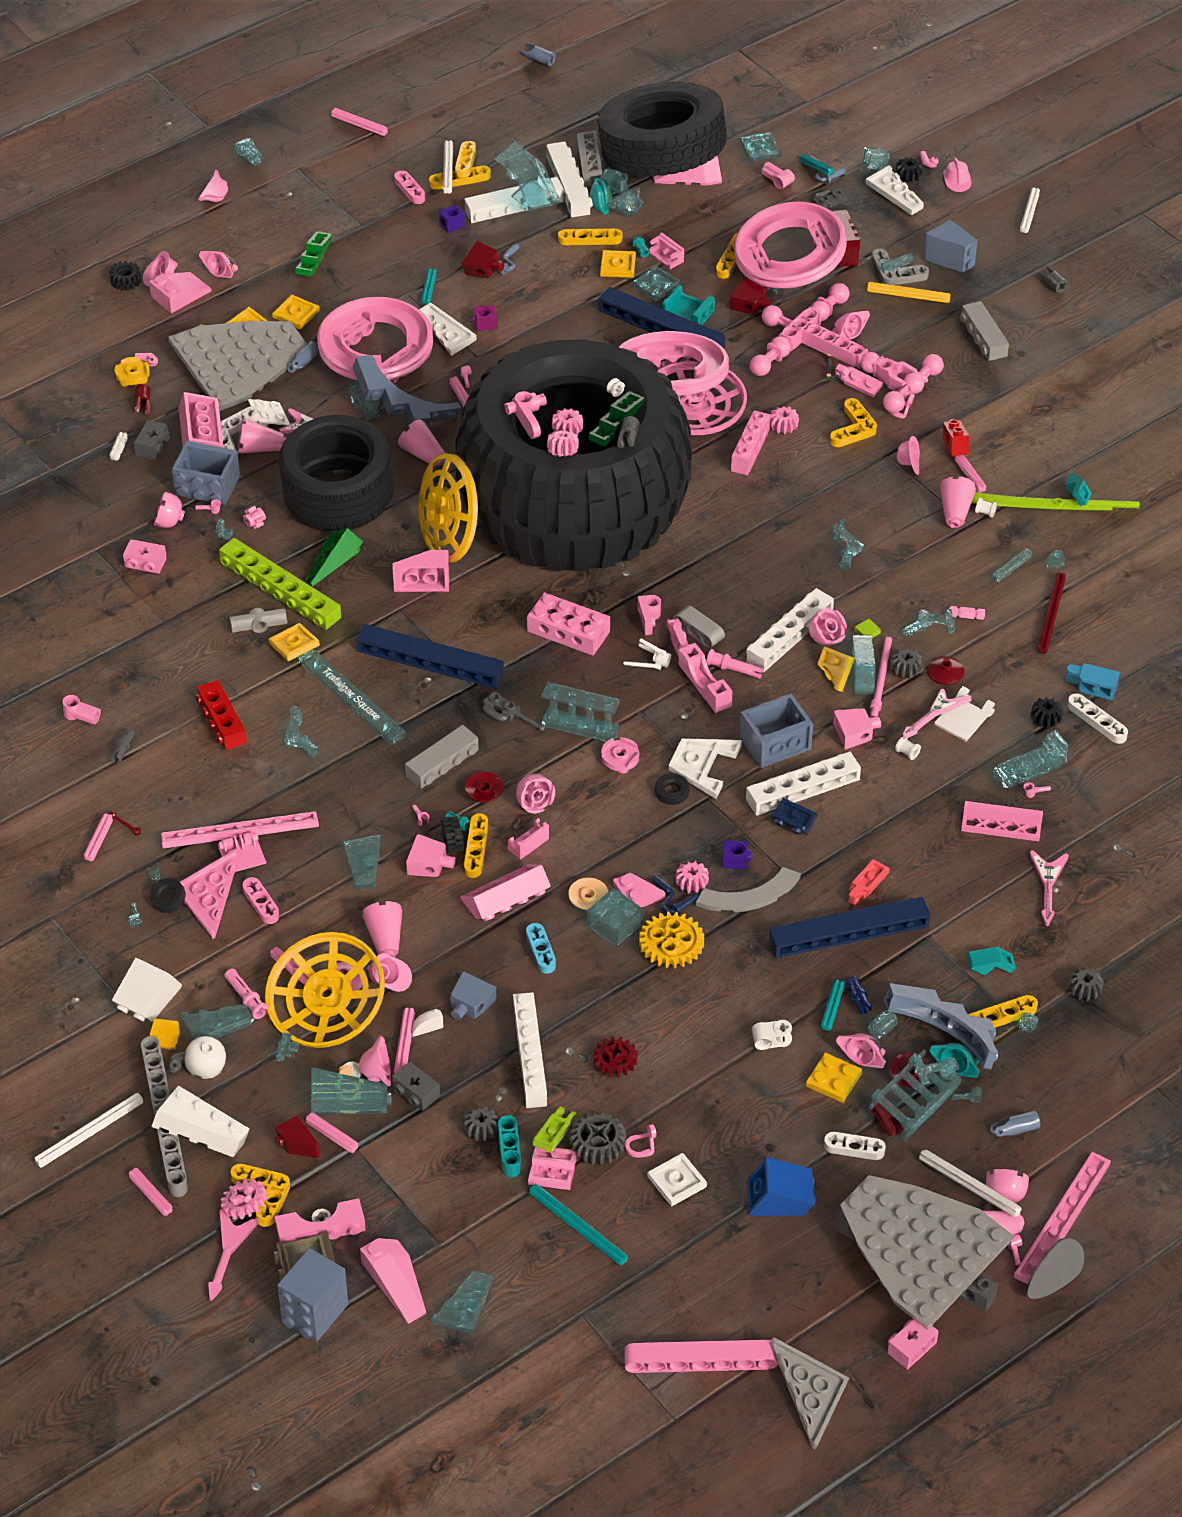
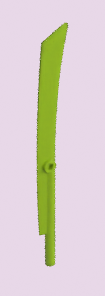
(1058, 503)

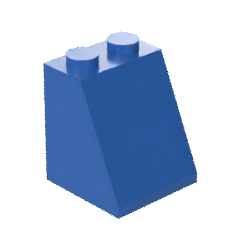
(780, 1189)

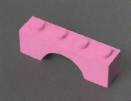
(695, 667)
(345, 1221)

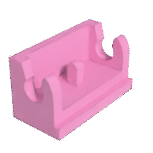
(667, 251)
(529, 840)

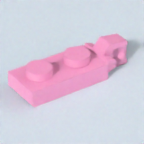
(859, 380)
(677, 636)

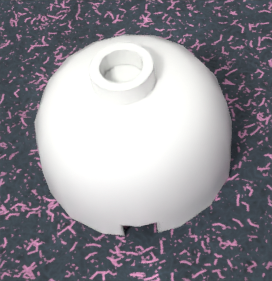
(205, 1057)

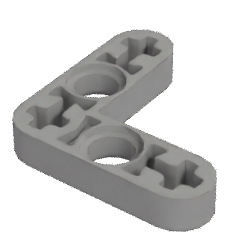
(894, 277)

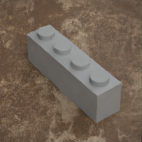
(984, 331)
(441, 757)

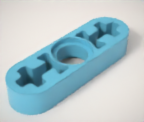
(540, 955)

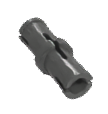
(122, 746)

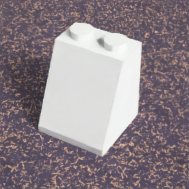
(145, 991)

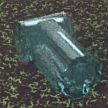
(247, 149)

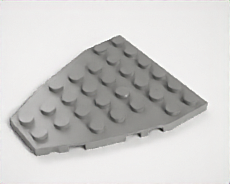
(237, 357)
(921, 1243)

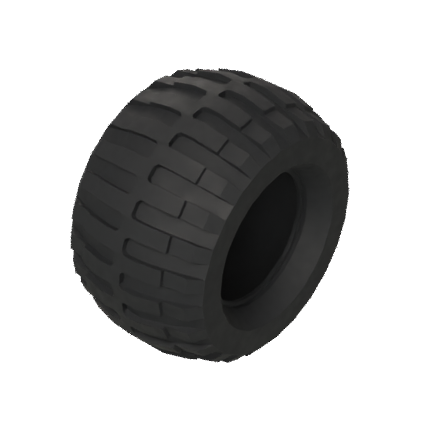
(581, 506)

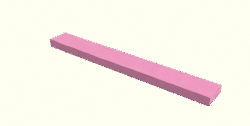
(227, 831)
(1064, 1214)

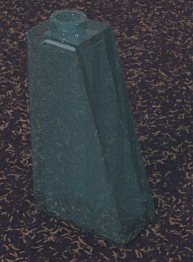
(346, 1094)

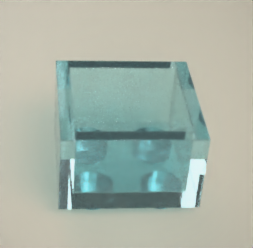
(615, 917)

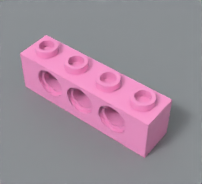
(750, 443)

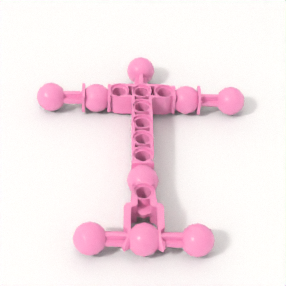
(806, 330)

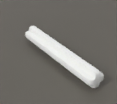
(1029, 210)

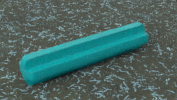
(816, 164)
(428, 286)
(832, 1005)

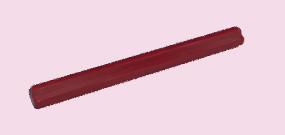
(1051, 613)

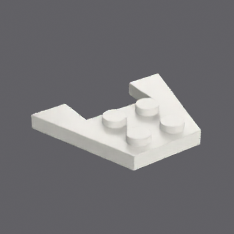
(695, 757)

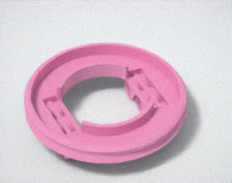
(825, 231)
(357, 319)
(674, 345)

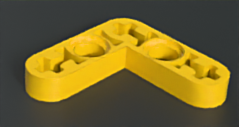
(842, 436)
(272, 1190)

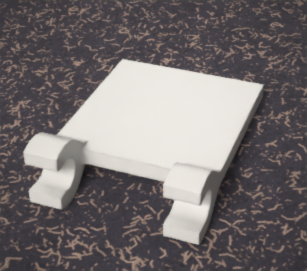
(964, 719)

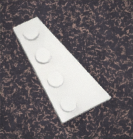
(895, 190)
(447, 330)

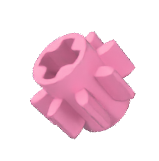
(254, 517)

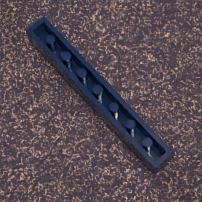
(650, 316)
(430, 656)
(849, 927)

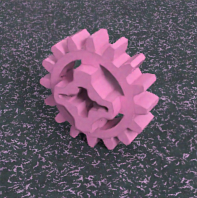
(243, 1199)

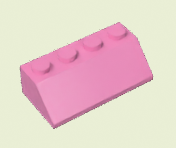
(200, 420)
(506, 891)

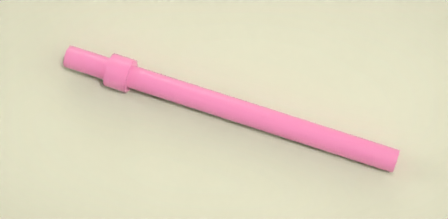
(876, 703)

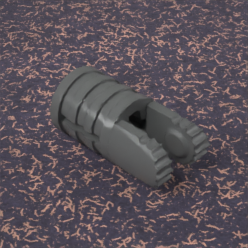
(1054, 279)
(628, 431)

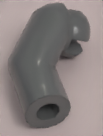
(176, 1062)

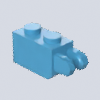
(1093, 680)

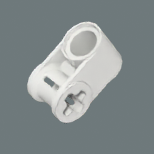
(770, 1034)

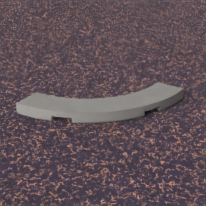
(750, 899)

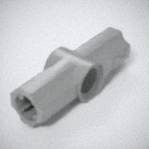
(258, 620)

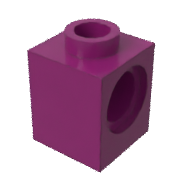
(485, 317)

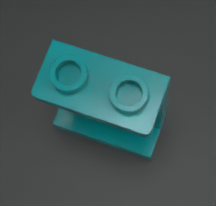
(688, 306)

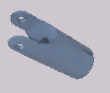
(539, 54)
(304, 356)
(1017, 1124)

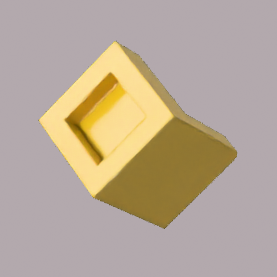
(166, 1032)

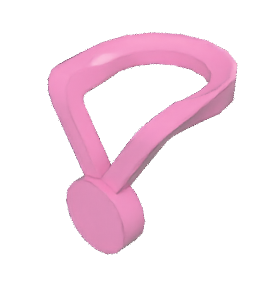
(908, 404)
(651, 1133)

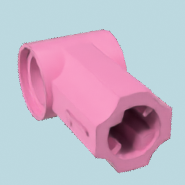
(779, 177)
(75, 709)

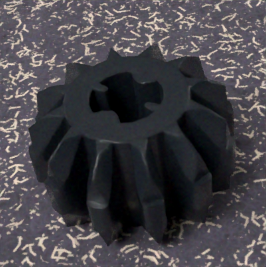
(909, 169)
(1046, 712)

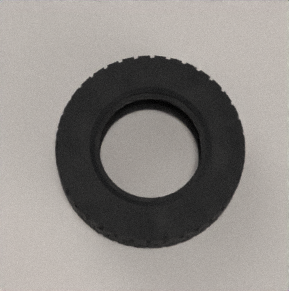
(633, 136)

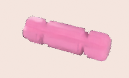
(967, 612)

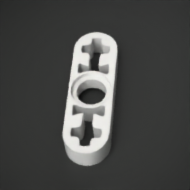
(861, 1140)

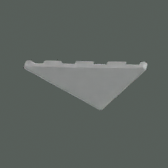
(812, 1387)

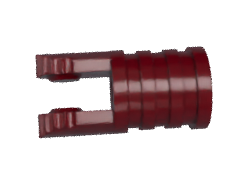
(142, 398)
(887, 1120)

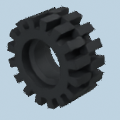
(119, 278)
(452, 834)

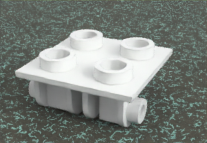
(269, 412)

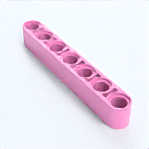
(699, 1356)

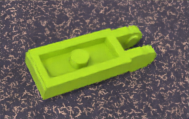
(554, 1130)

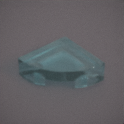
(1055, 559)

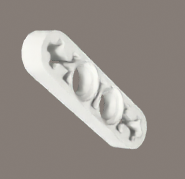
(1115, 731)

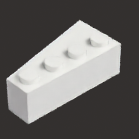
(200, 1122)

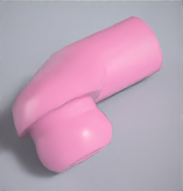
(150, 358)

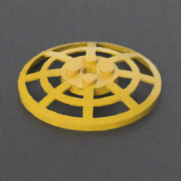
(441, 506)
(321, 981)

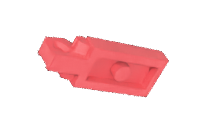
(867, 881)

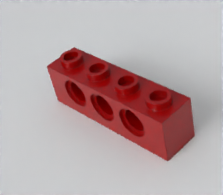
(221, 715)

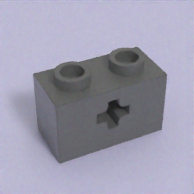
(151, 439)
(416, 1086)

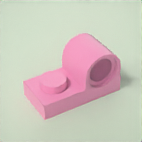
(649, 610)

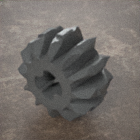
(906, 663)
(1086, 984)
(481, 1123)

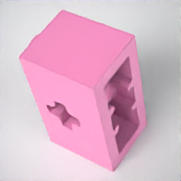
(144, 556)
(911, 1343)

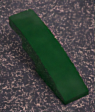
(612, 422)

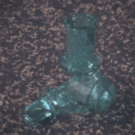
(853, 545)
(926, 619)
(294, 739)
(946, 1067)

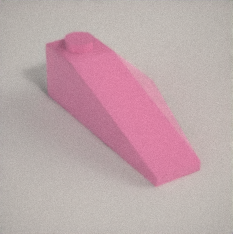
(705, 174)
(394, 1274)

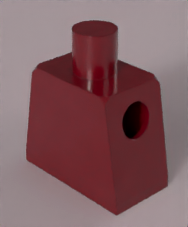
(482, 261)
(749, 297)

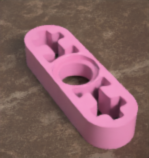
(400, 176)
(261, 908)

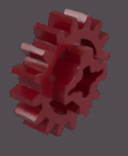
(615, 1056)

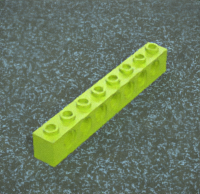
(280, 583)

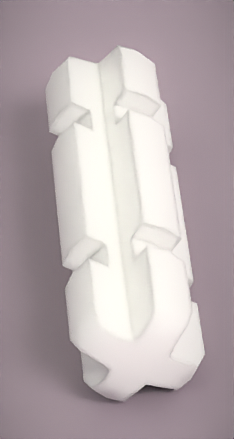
(118, 446)

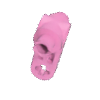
(523, 406)

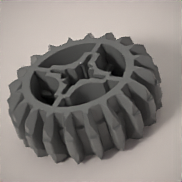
(598, 1130)

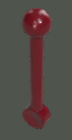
(136, 830)

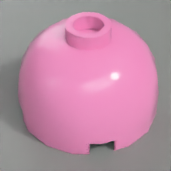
(169, 511)
(827, 627)
(535, 793)
(1008, 1184)

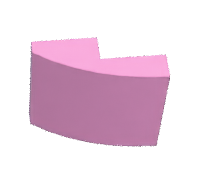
(553, 1168)

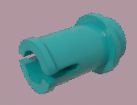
(639, 244)
(464, 822)

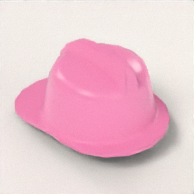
(957, 176)
(160, 265)
(909, 453)
(396, 973)

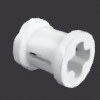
(986, 507)
(908, 748)

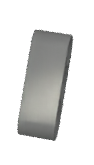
(700, 626)

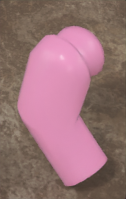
(931, 163)

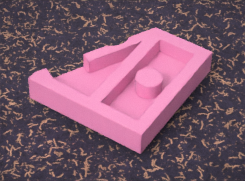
(638, 889)

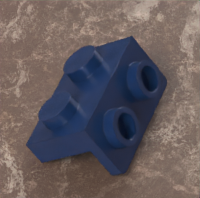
(794, 816)

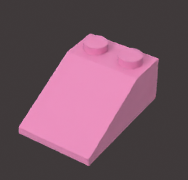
(177, 290)
(422, 572)

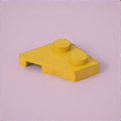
(836, 666)

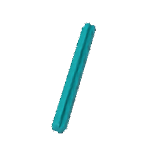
(578, 1224)

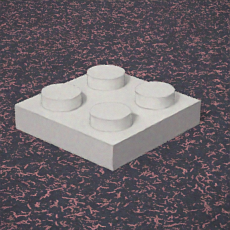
(677, 1179)

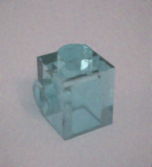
(875, 158)

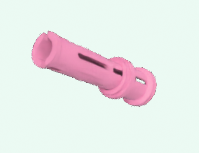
(726, 662)
(250, 998)

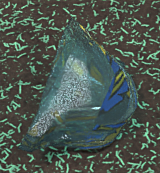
(627, 203)

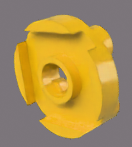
(126, 377)

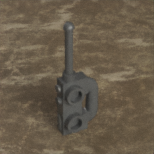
(829, 198)
(506, 708)

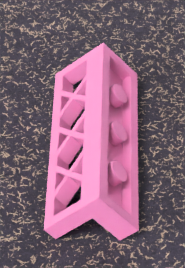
(1002, 817)

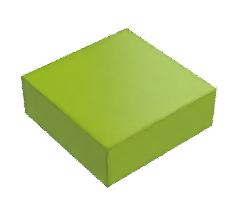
(867, 628)

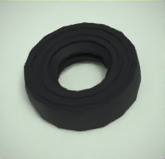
(672, 798)
(173, 904)

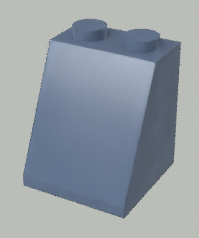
(950, 247)

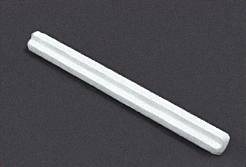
(447, 167)
(88, 1130)
(970, 1183)

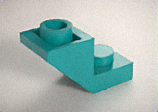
(1078, 489)
(987, 959)

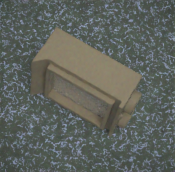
(290, 1252)

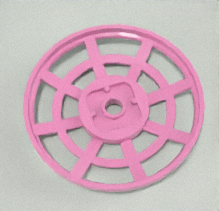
(707, 406)

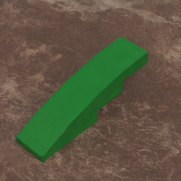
(314, 253)

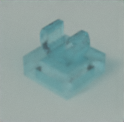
(286, 1048)

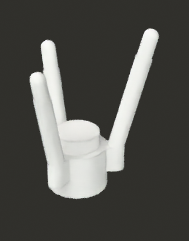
(660, 657)

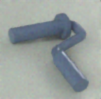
(827, 179)
(507, 254)

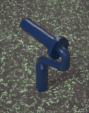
(673, 907)

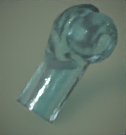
(221, 531)

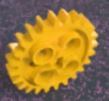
(671, 939)

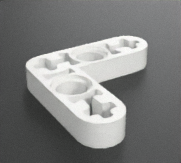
(249, 413)

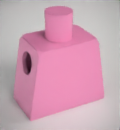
(854, 726)
(428, 857)

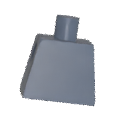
(471, 997)

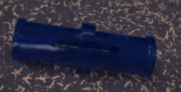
(858, 995)

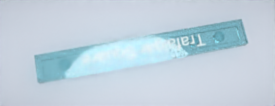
(352, 696)

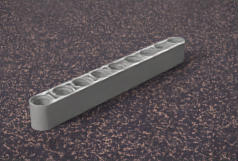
(159, 1094)

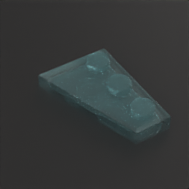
(363, 860)
(217, 1023)
(466, 1304)

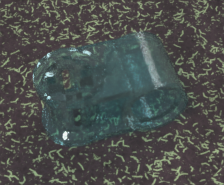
(614, 180)

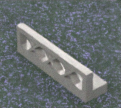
(586, 154)

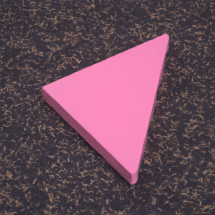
(209, 890)

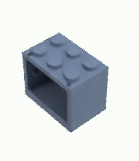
(205, 472)
(776, 730)
(312, 1295)

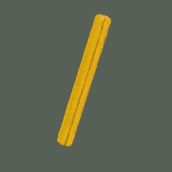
(908, 292)

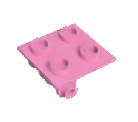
(249, 848)

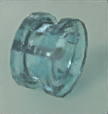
(1028, 1022)

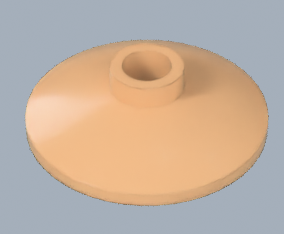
(585, 888)

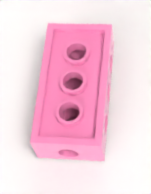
(568, 623)

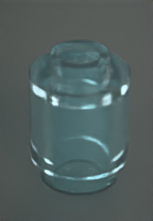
(882, 1024)

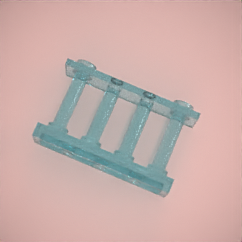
(579, 724)
(922, 1113)

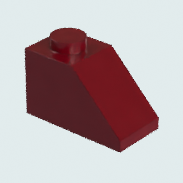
(296, 1138)

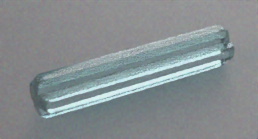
(896, 262)
(1011, 565)

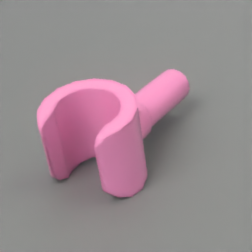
(465, 372)
(214, 507)
(1031, 789)
(421, 815)
(1016, 1242)

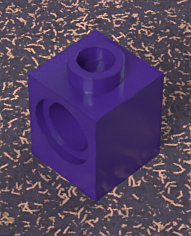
(451, 218)
(736, 854)

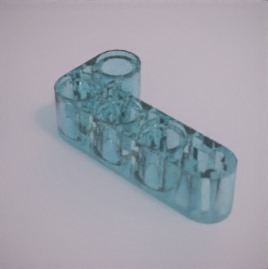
(863, 664)
(1033, 763)

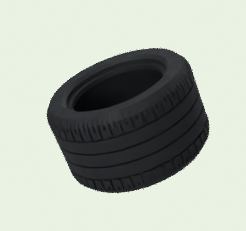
(330, 445)

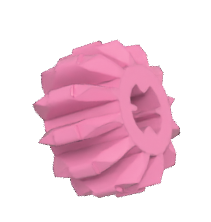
(567, 420)
(784, 420)
(562, 443)
(692, 877)

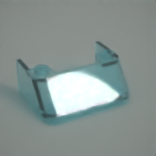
(535, 185)

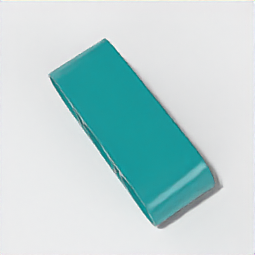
(509, 1137)

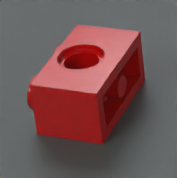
(955, 437)

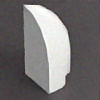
(427, 1022)

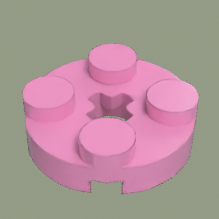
(620, 763)

